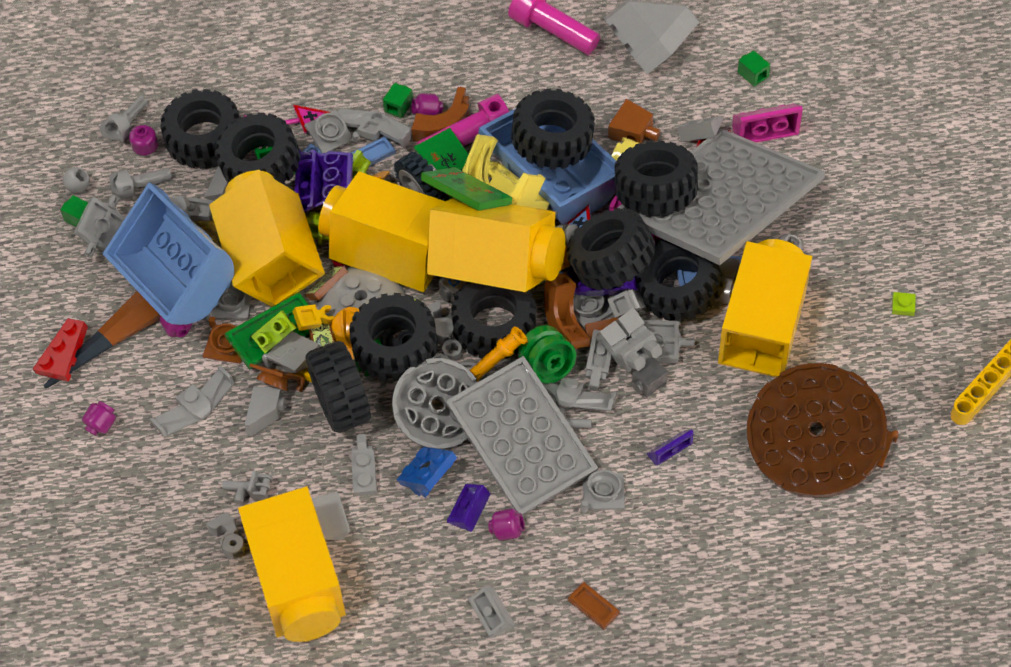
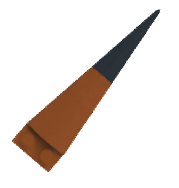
(128, 320)

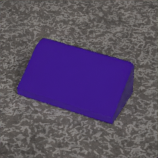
(671, 447)
(469, 506)

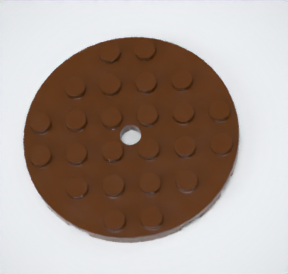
(836, 458)

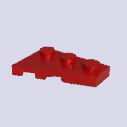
(61, 352)

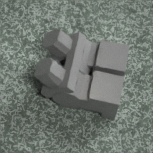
(634, 351)

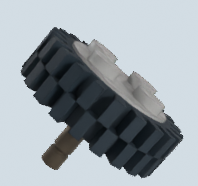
(409, 173)

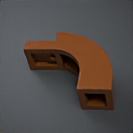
(426, 125)
(560, 310)

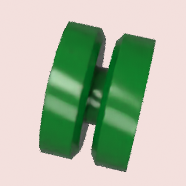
(548, 353)

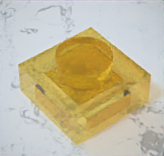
(209, 228)

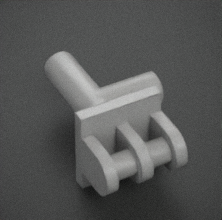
(256, 487)

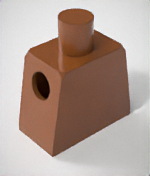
(632, 123)

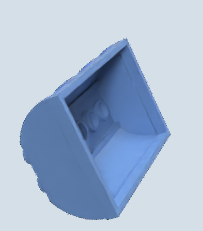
(565, 189)
(170, 259)

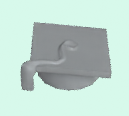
(330, 132)
(232, 305)
(590, 309)
(290, 353)
(603, 491)

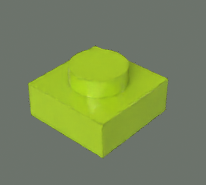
(903, 303)

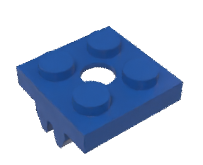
(424, 479)

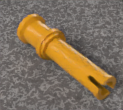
(504, 348)

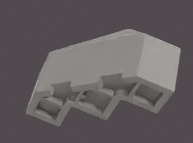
(651, 29)

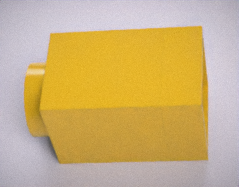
(380, 229)
(266, 237)
(495, 246)
(765, 307)
(293, 565)

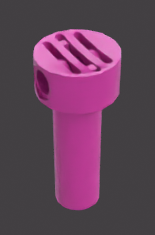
(554, 21)
(469, 127)

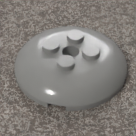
(355, 286)
(413, 397)

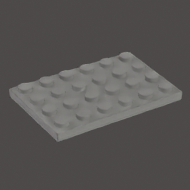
(521, 436)

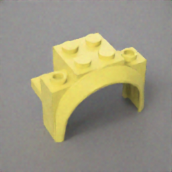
(522, 190)

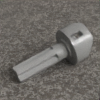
(118, 126)
(123, 184)

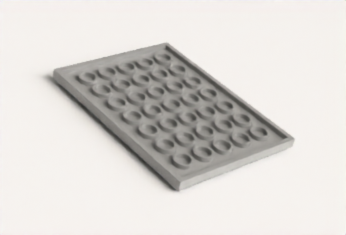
(736, 198)

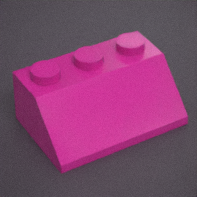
(768, 123)

